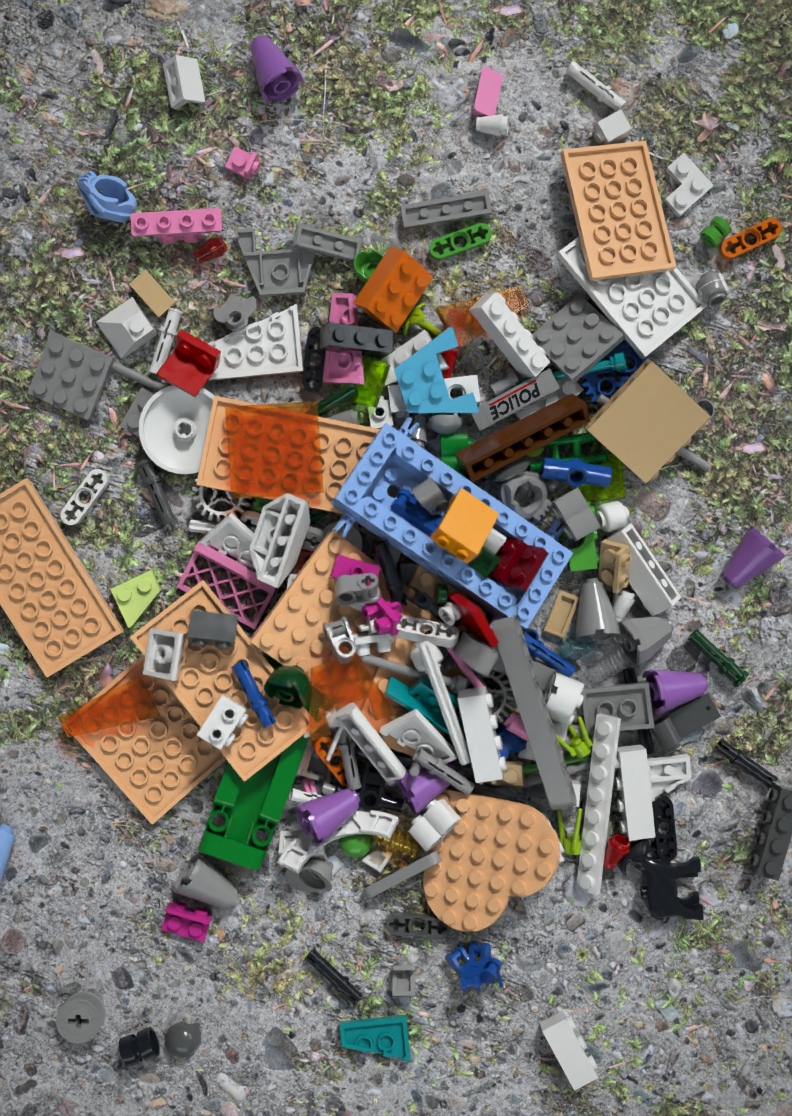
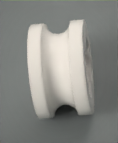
(449, 613)

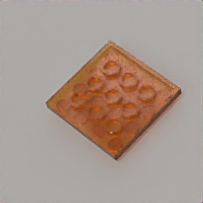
(274, 449)

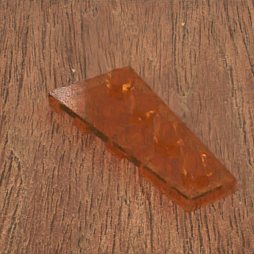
(465, 324)
(120, 706)

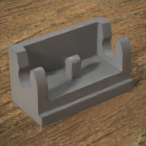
(311, 765)

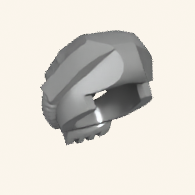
(526, 495)

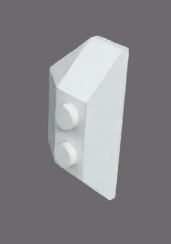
(279, 538)

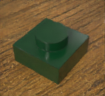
(485, 562)

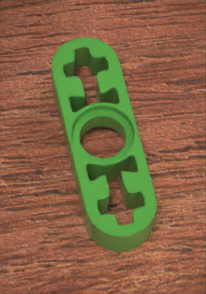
(477, 241)

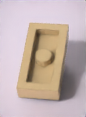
(512, 776)

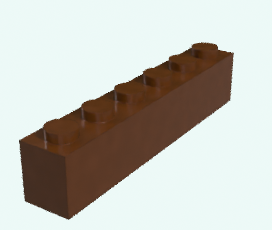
(522, 437)

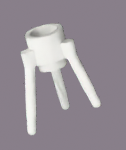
(332, 722)

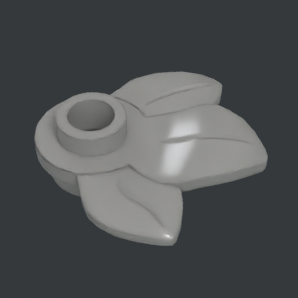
(234, 311)

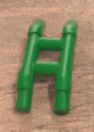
(576, 441)

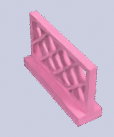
(232, 566)

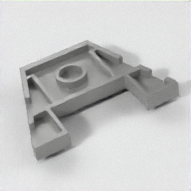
(276, 270)

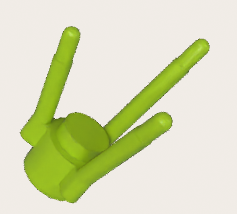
(579, 745)
(572, 841)

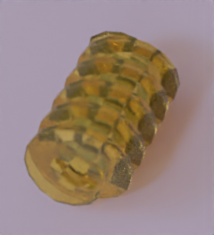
(399, 843)

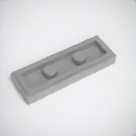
(326, 242)

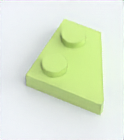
(136, 595)

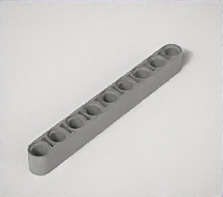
(534, 712)

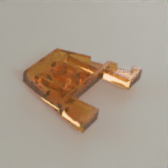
(338, 685)

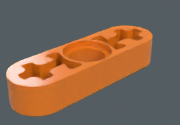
(771, 222)
(336, 770)

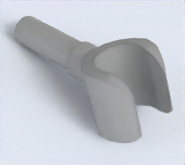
(327, 787)

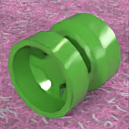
(715, 232)

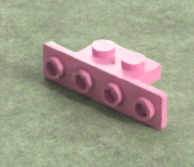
(177, 225)

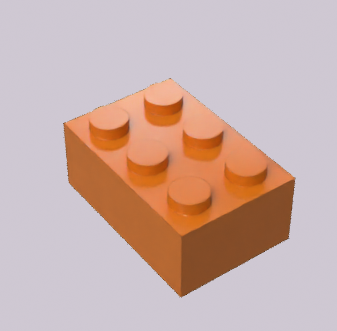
(393, 289)

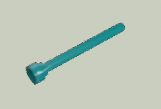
(615, 363)

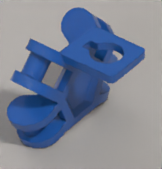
(475, 972)

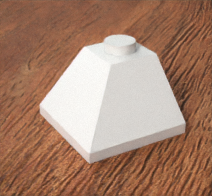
(127, 328)

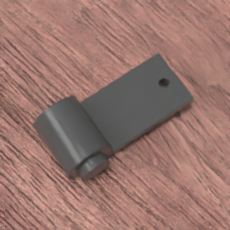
(684, 720)

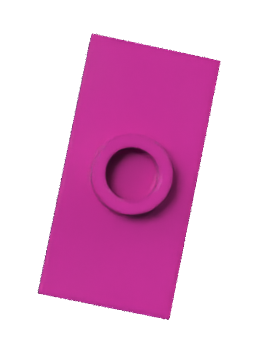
(348, 566)

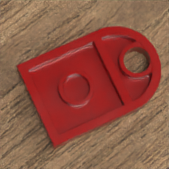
(473, 619)

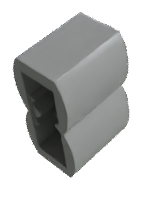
(575, 514)

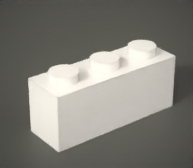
(569, 1049)

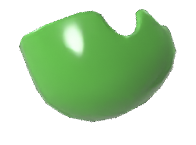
(365, 264)
(356, 845)

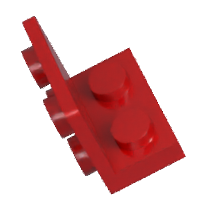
(190, 364)

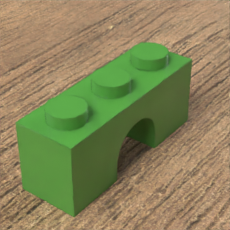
(585, 555)

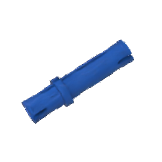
(537, 649)
(254, 695)

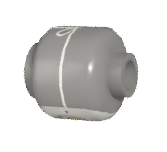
(712, 288)

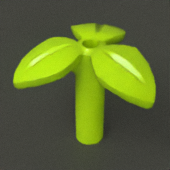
(418, 318)

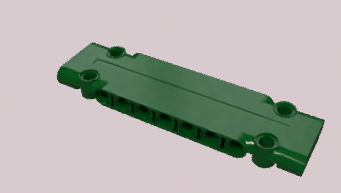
(251, 806)

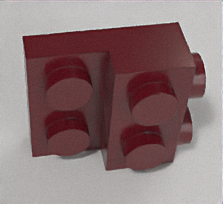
(517, 564)

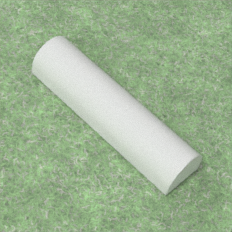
(370, 742)

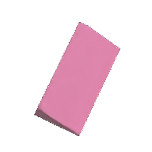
(487, 92)

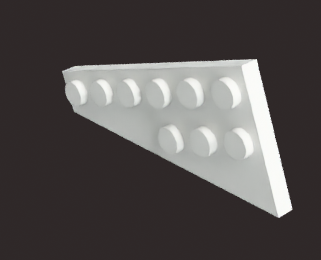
(261, 348)

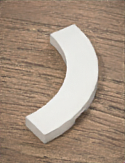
(360, 822)

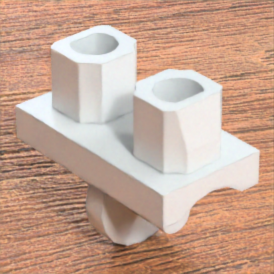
(362, 640)

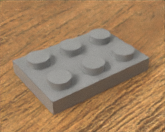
(624, 701)

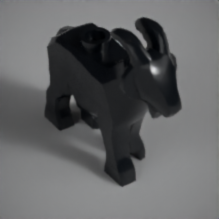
(660, 883)

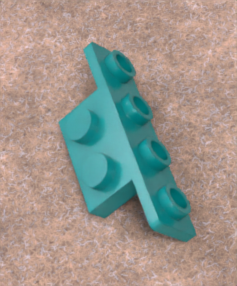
(420, 697)

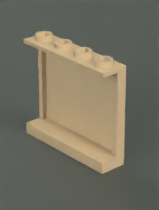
(647, 421)

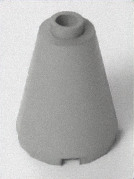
(595, 613)
(205, 883)

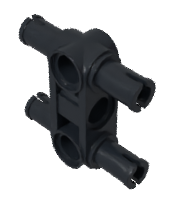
(374, 784)

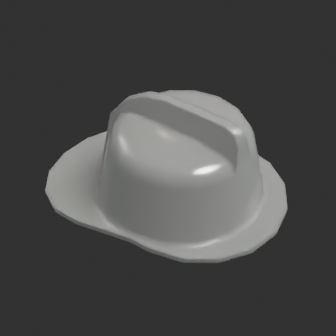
(312, 877)

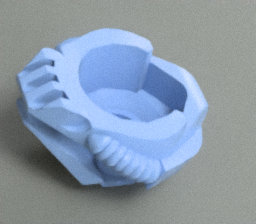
(113, 203)

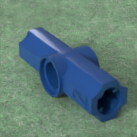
(589, 473)

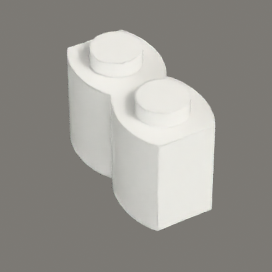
(434, 824)

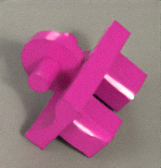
(387, 616)

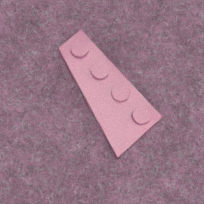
(347, 365)

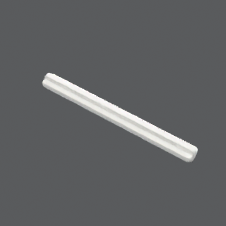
(444, 702)

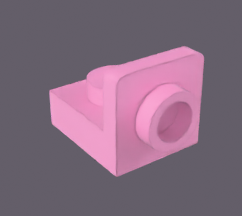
(243, 163)

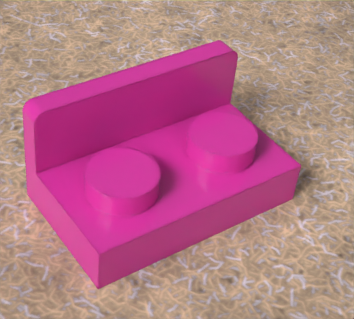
(187, 921)

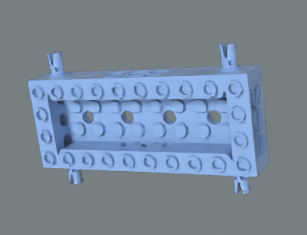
(402, 463)

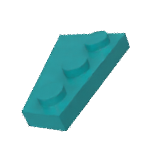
(377, 1035)

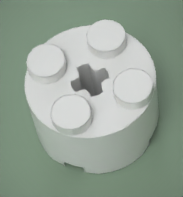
(562, 697)

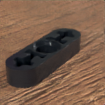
(307, 375)
(659, 844)

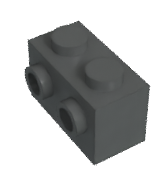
(212, 629)

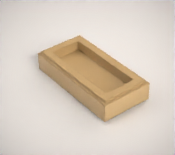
(152, 293)
(561, 614)

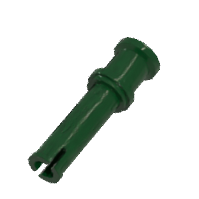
(724, 667)

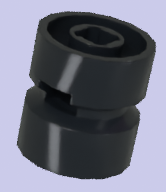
(143, 1045)

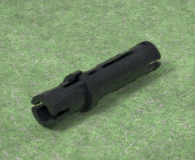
(392, 580)
(738, 758)
(497, 792)
(339, 981)

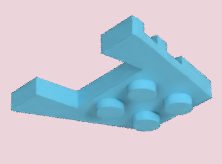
(424, 384)

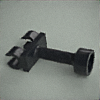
(425, 602)

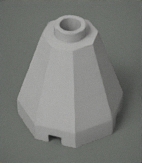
(644, 637)

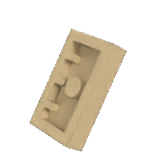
(614, 564)

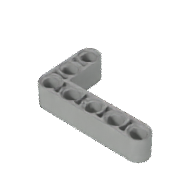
(484, 658)

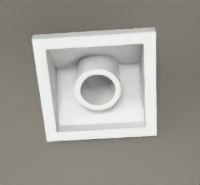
(164, 654)

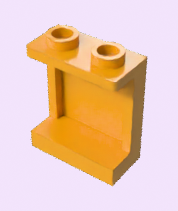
(464, 526)

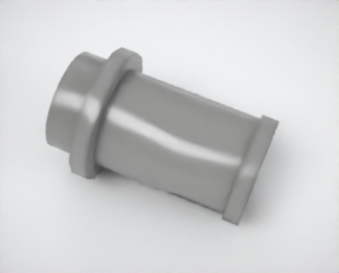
(505, 384)

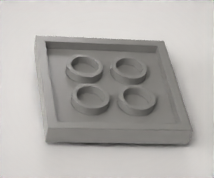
(577, 338)
(70, 375)

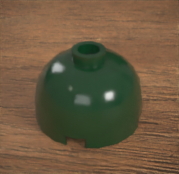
(290, 686)

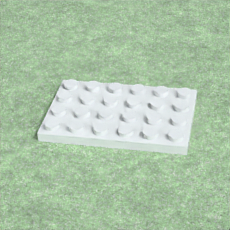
(639, 306)

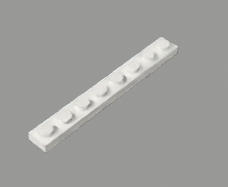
(598, 803)

